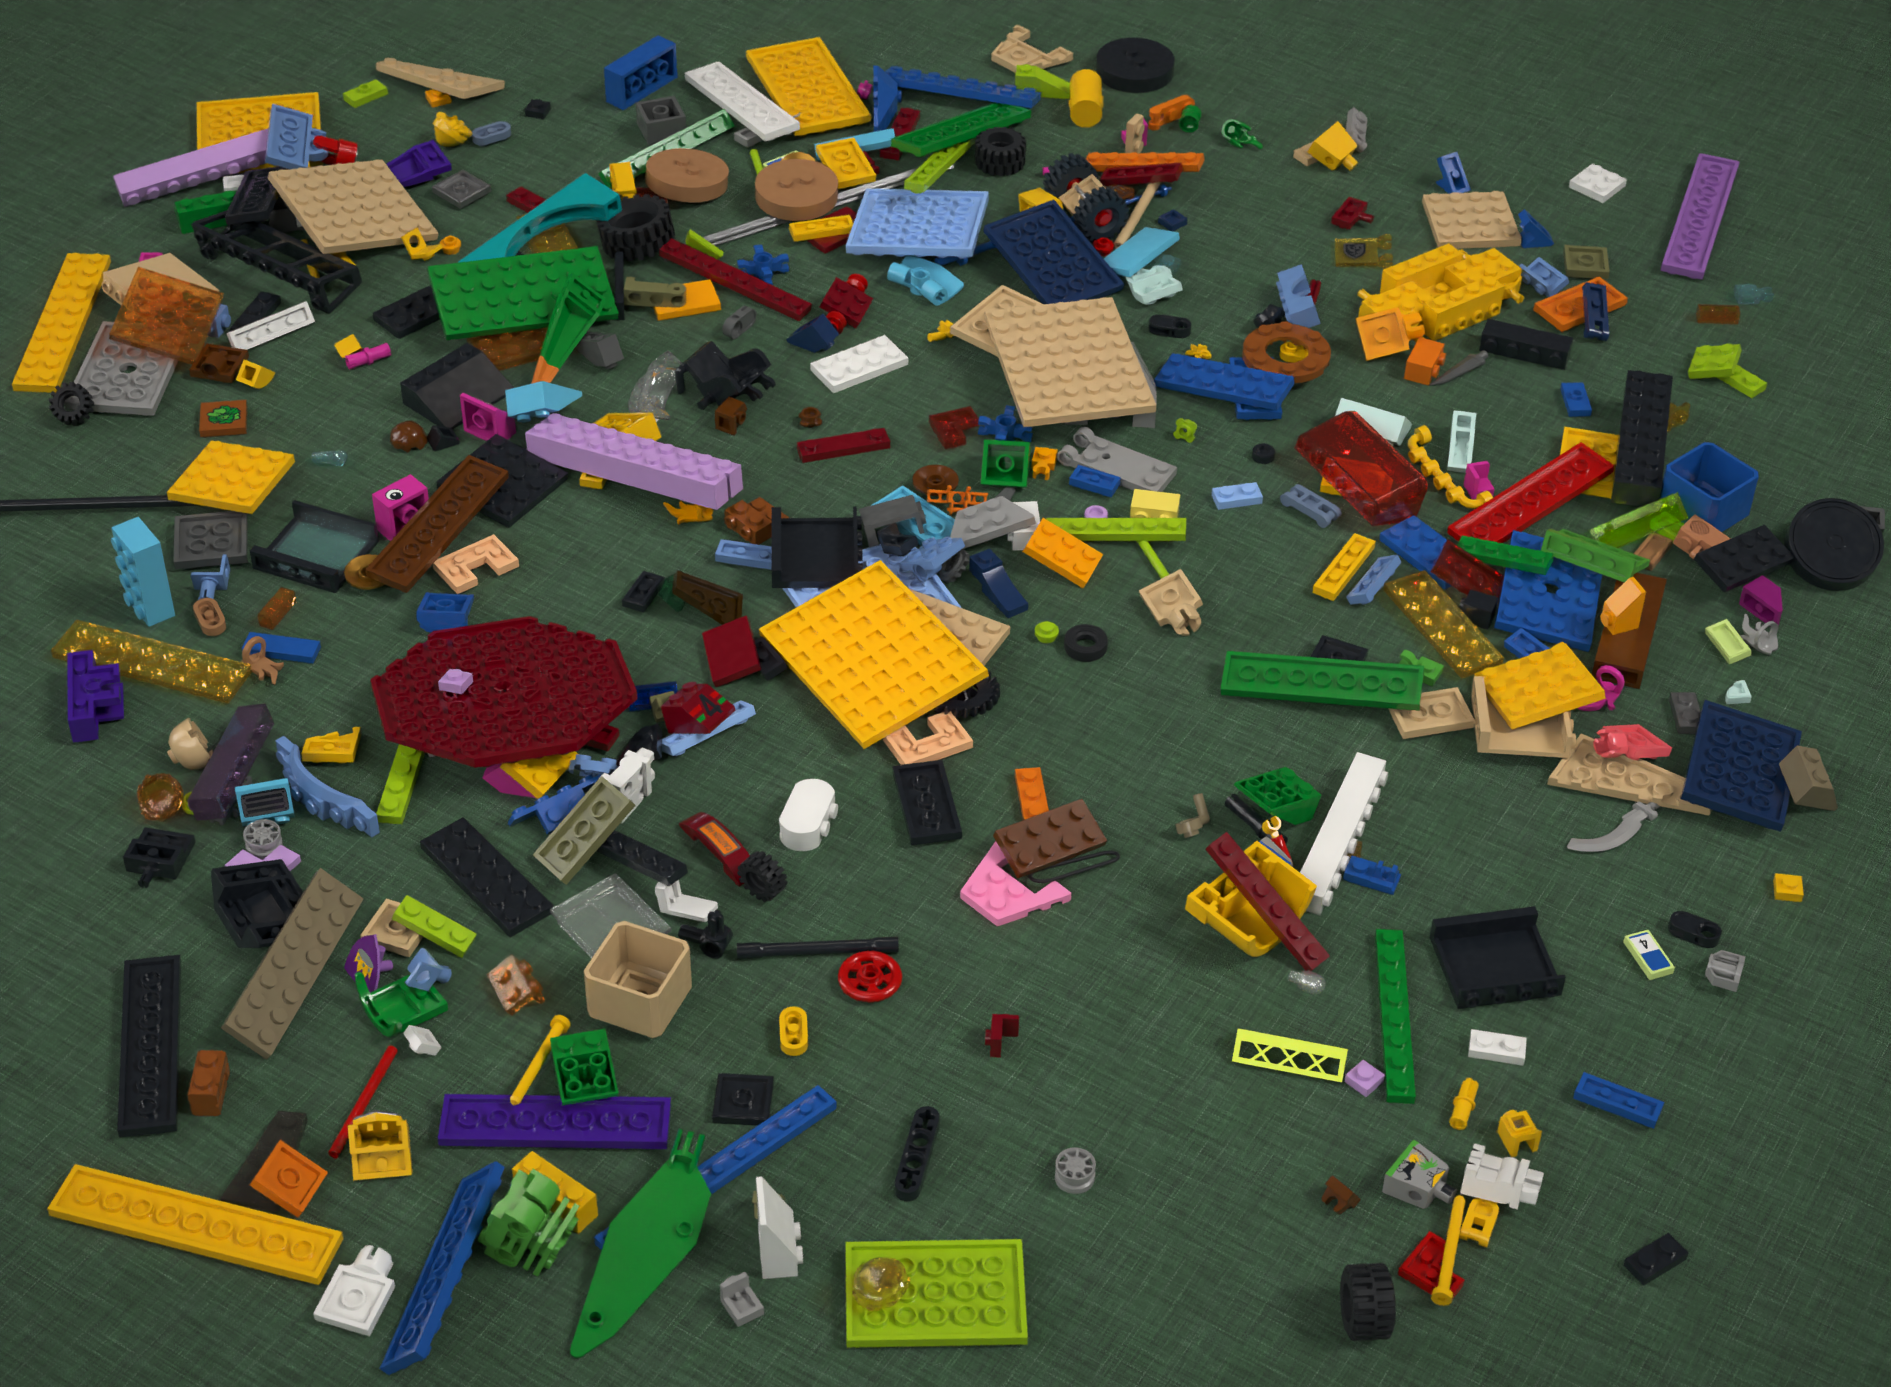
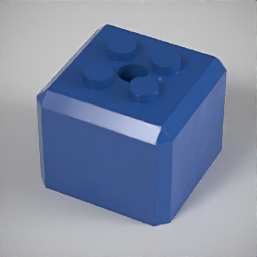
(1711, 485)

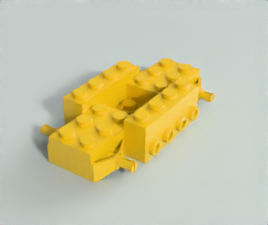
(1447, 289)

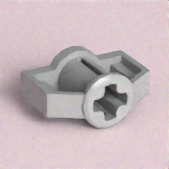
(1725, 969)

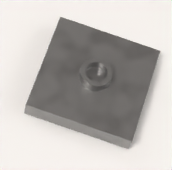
(461, 189)

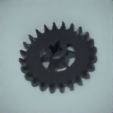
(984, 695)

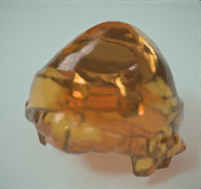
(159, 796)

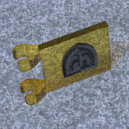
(1363, 252)

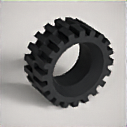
(638, 229)

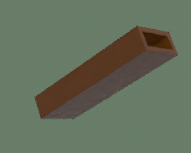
(1631, 648)

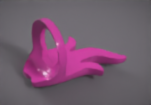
(1611, 692)

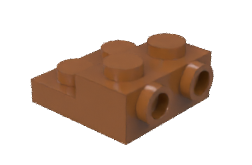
(751, 520)

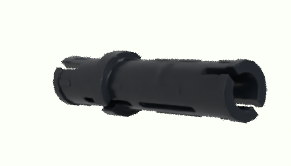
(1249, 816)

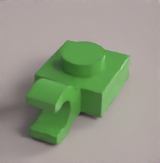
(1432, 669)

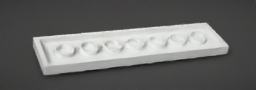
(742, 101)

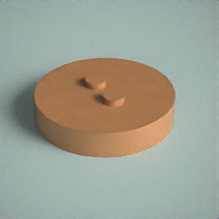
(687, 175)
(796, 189)

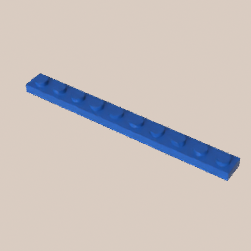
(760, 1141)

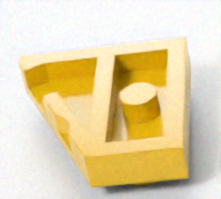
(332, 747)

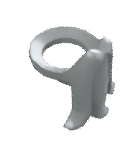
(1759, 638)

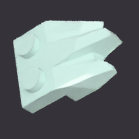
(1153, 284)

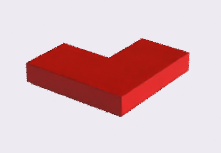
(1425, 1264)

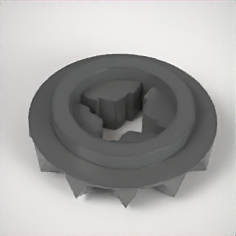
(954, 566)

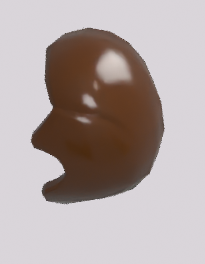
(408, 435)

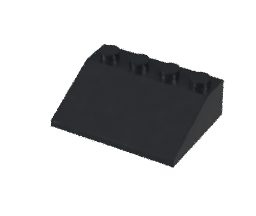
(438, 387)

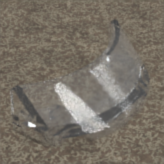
(654, 387)

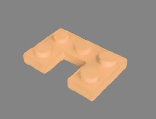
(457, 565)
(947, 740)

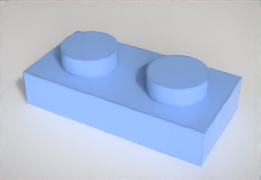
(1237, 495)

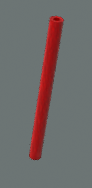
(363, 1100)

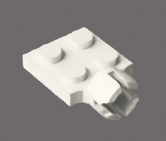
(358, 1292)

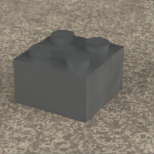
(659, 118)

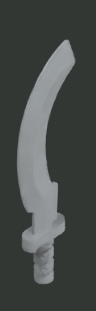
(1622, 833)

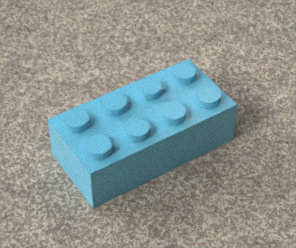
(142, 571)

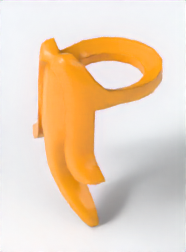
(690, 512)

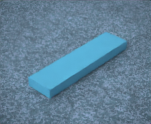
(869, 141)

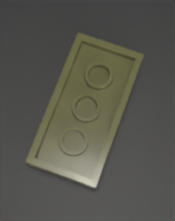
(584, 830)

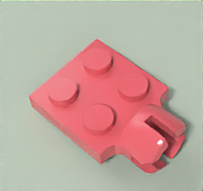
(1629, 740)

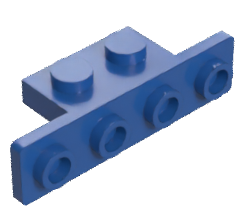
(554, 809)

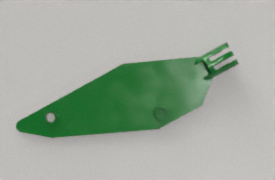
(645, 1244)

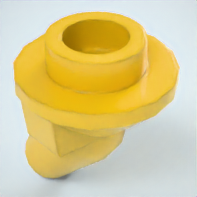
(944, 331)

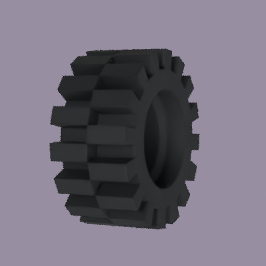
(78, 414)
(762, 876)

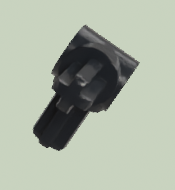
(713, 938)

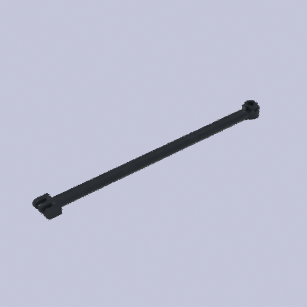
(89, 503)

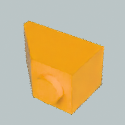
(1624, 607)

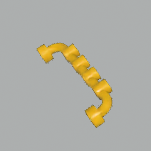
(1441, 480)

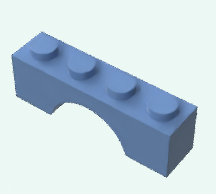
(1292, 291)

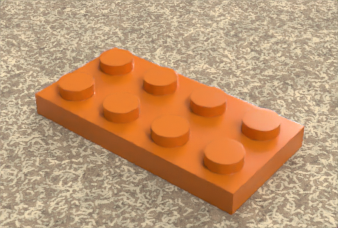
(1567, 307)

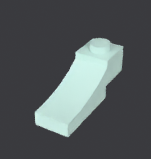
(1461, 441)

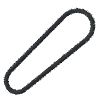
(1080, 870)

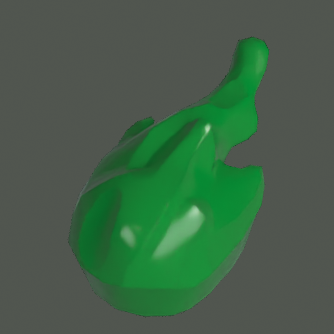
(1237, 133)

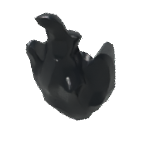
(1270, 315)

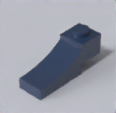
(996, 583)

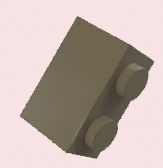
(1808, 779)

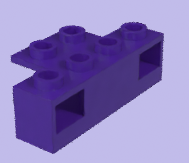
(92, 695)

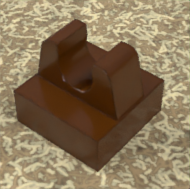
(1339, 1191)

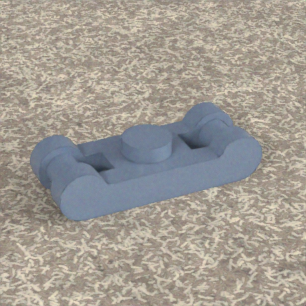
(1311, 505)

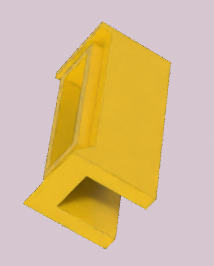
(622, 179)

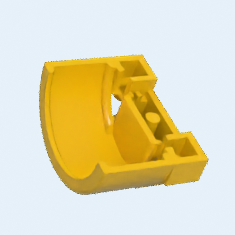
(1234, 917)

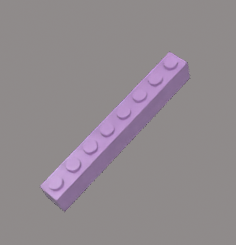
(192, 168)

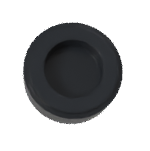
(1263, 453)

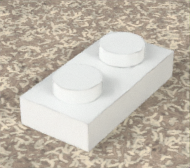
(1497, 1047)

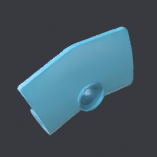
(925, 279)

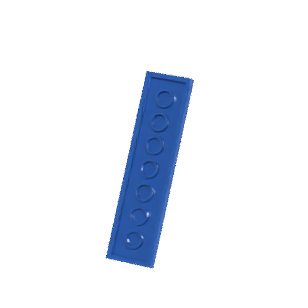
(964, 88)
(442, 1269)

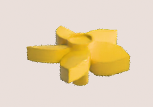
(1199, 351)

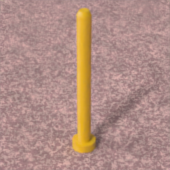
(559, 1025)
(1442, 1295)

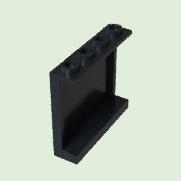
(814, 550)
(1494, 958)

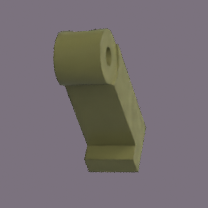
(654, 294)

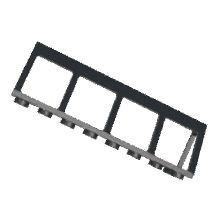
(336, 268)

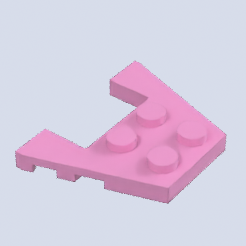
(1001, 896)

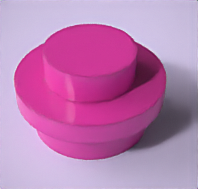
(864, 90)

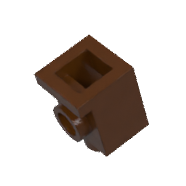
(730, 415)

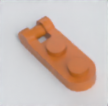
(1168, 111)

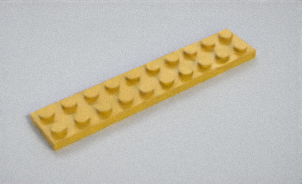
(61, 323)
(196, 1224)

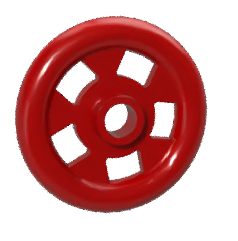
(869, 976)

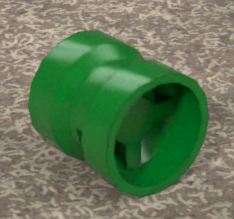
(1190, 118)

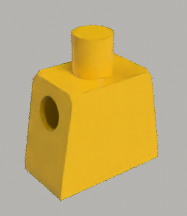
(1334, 148)

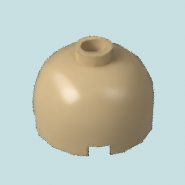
(188, 746)

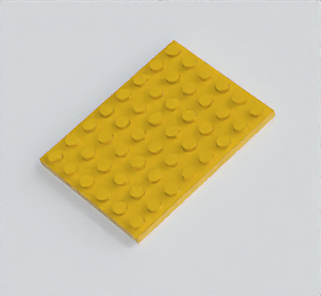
(873, 653)

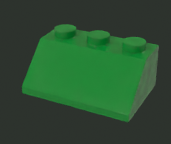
(198, 208)

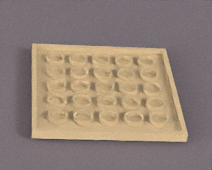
(351, 205)

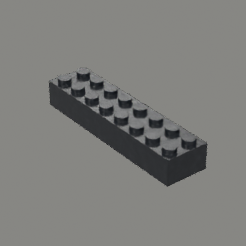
(1642, 438)

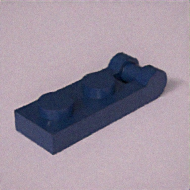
(1595, 311)

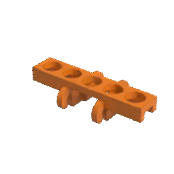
(949, 498)

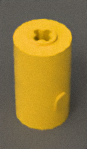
(1086, 98)

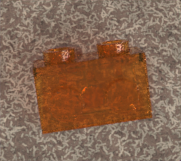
(515, 984)

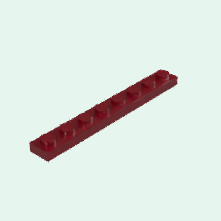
(735, 279)

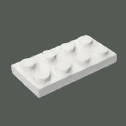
(859, 364)

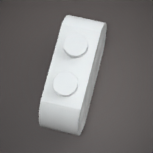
(807, 815)

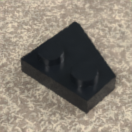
(647, 737)

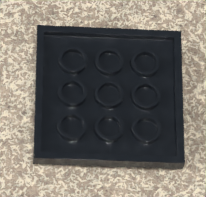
(528, 482)

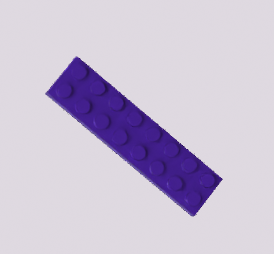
(546, 1123)

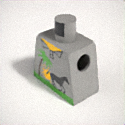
(1418, 1177)

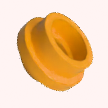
(450, 245)

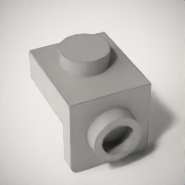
(740, 1299)

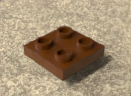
(219, 363)

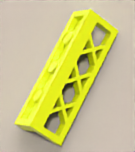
(1291, 1044)

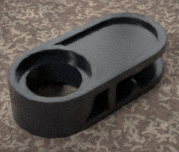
(1167, 326)
(1689, 928)

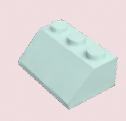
(1387, 424)

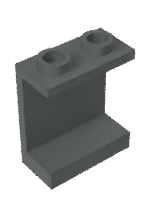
(891, 512)

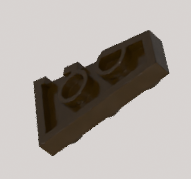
(711, 599)

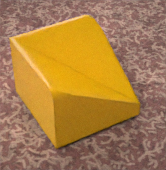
(348, 345)

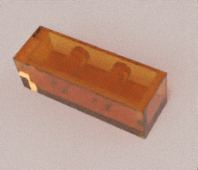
(1718, 314)
(277, 608)

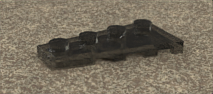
(285, 1127)

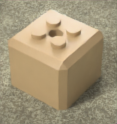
(638, 979)

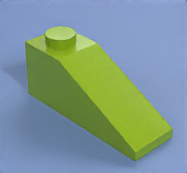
(1041, 80)

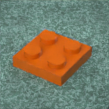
(288, 1178)

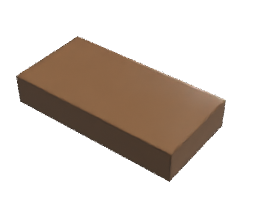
(1654, 549)

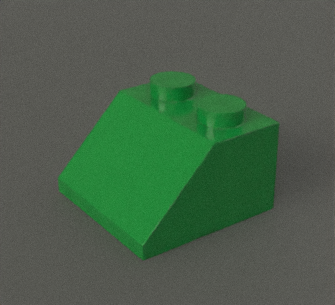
(1005, 463)

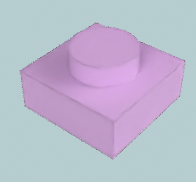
(455, 681)
(1364, 1078)

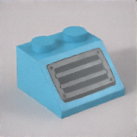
(265, 801)

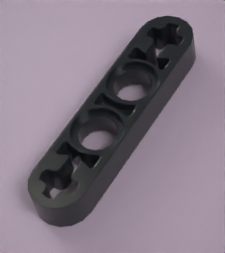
(917, 1153)

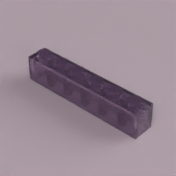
(230, 762)

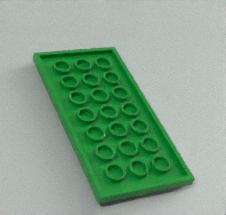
(512, 291)

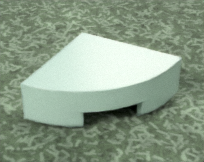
(1738, 693)

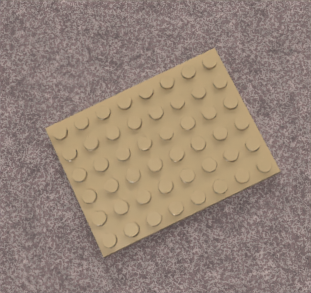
(1069, 362)

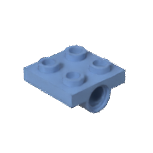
(929, 558)

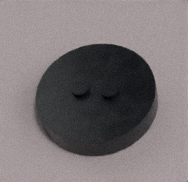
(1135, 65)
(1834, 544)

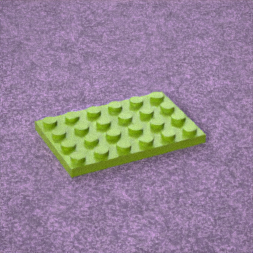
(954, 1298)

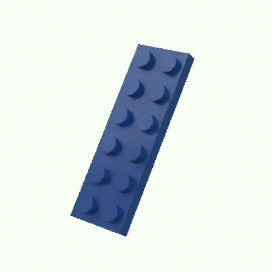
(1224, 381)

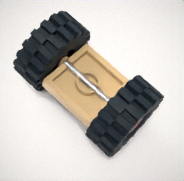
(1096, 209)

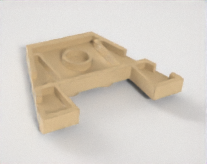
(1016, 52)

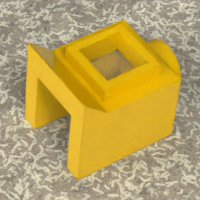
(1516, 1128)

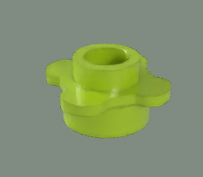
(1186, 424)

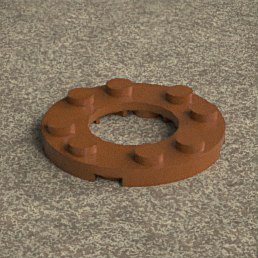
(1309, 368)

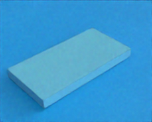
(1140, 250)
(938, 523)

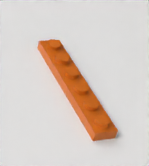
(1100, 161)

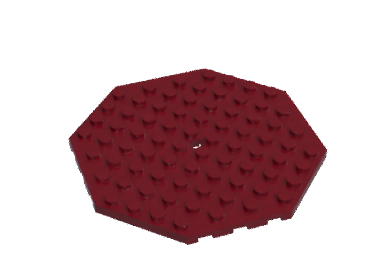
(555, 699)

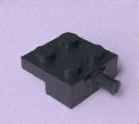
(158, 854)

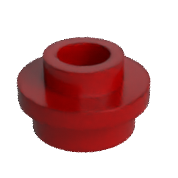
(1103, 246)

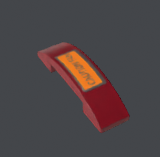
(718, 841)

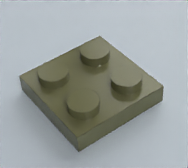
(1586, 261)

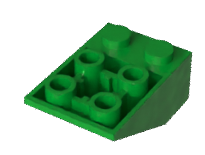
(1282, 795)
(583, 1067)

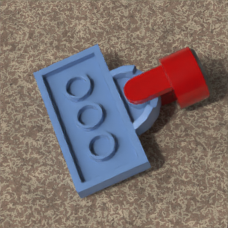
(295, 142)

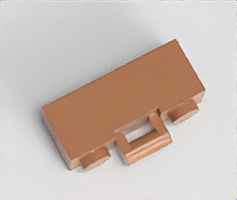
(1698, 536)

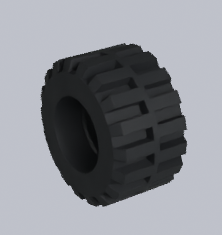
(1000, 151)
(1367, 1301)

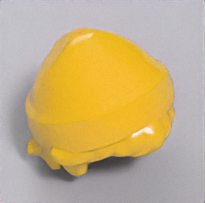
(450, 131)

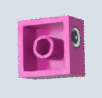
(398, 504)

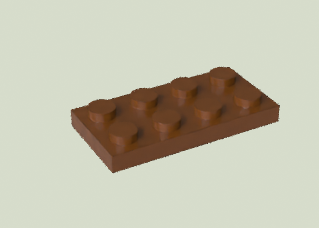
(1049, 838)

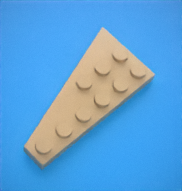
(442, 80)

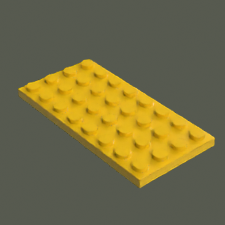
(809, 82)

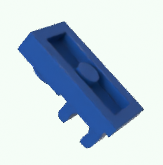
(1372, 875)

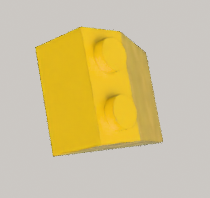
(639, 424)

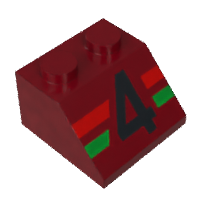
(695, 709)

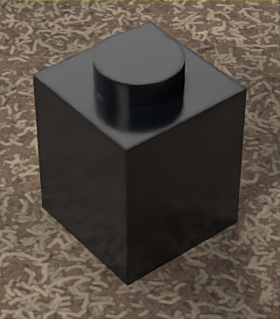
(1479, 608)

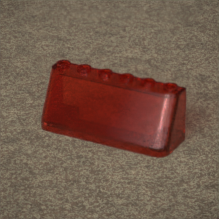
(1364, 468)

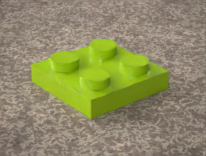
(1714, 361)

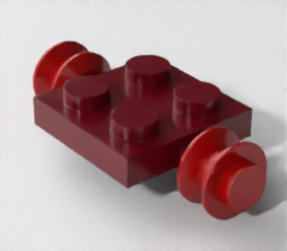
(846, 302)

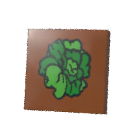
(223, 418)

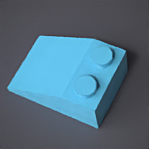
(538, 400)

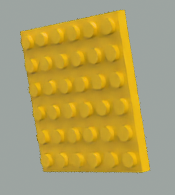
(235, 118)

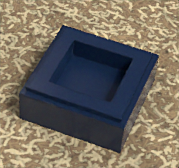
(1172, 220)

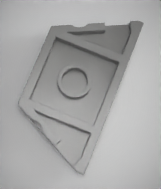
(990, 521)

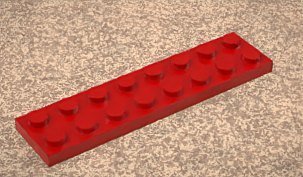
(1534, 496)

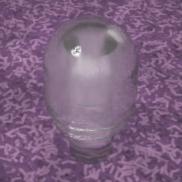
(1308, 981)

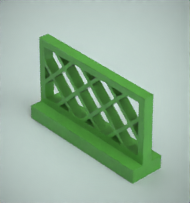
(1593, 554)

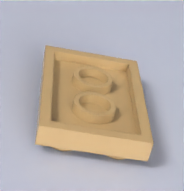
(1439, 713)

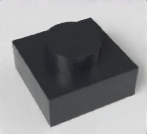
(537, 109)

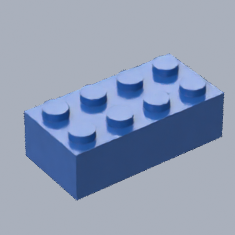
(640, 72)

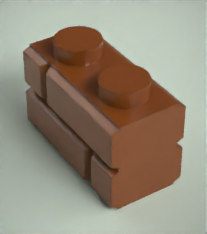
(208, 1083)

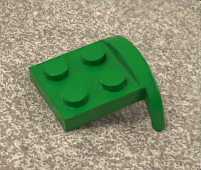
(399, 1005)

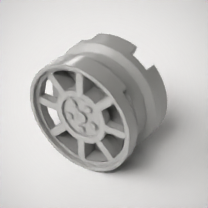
(262, 840)
(1075, 1172)

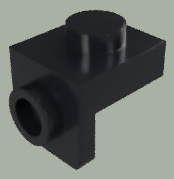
(894, 542)

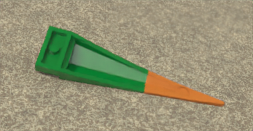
(572, 316)

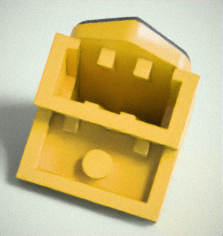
(379, 1145)

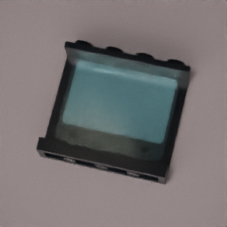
(316, 547)

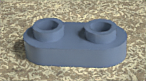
(491, 133)

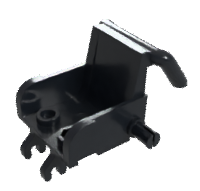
(724, 377)

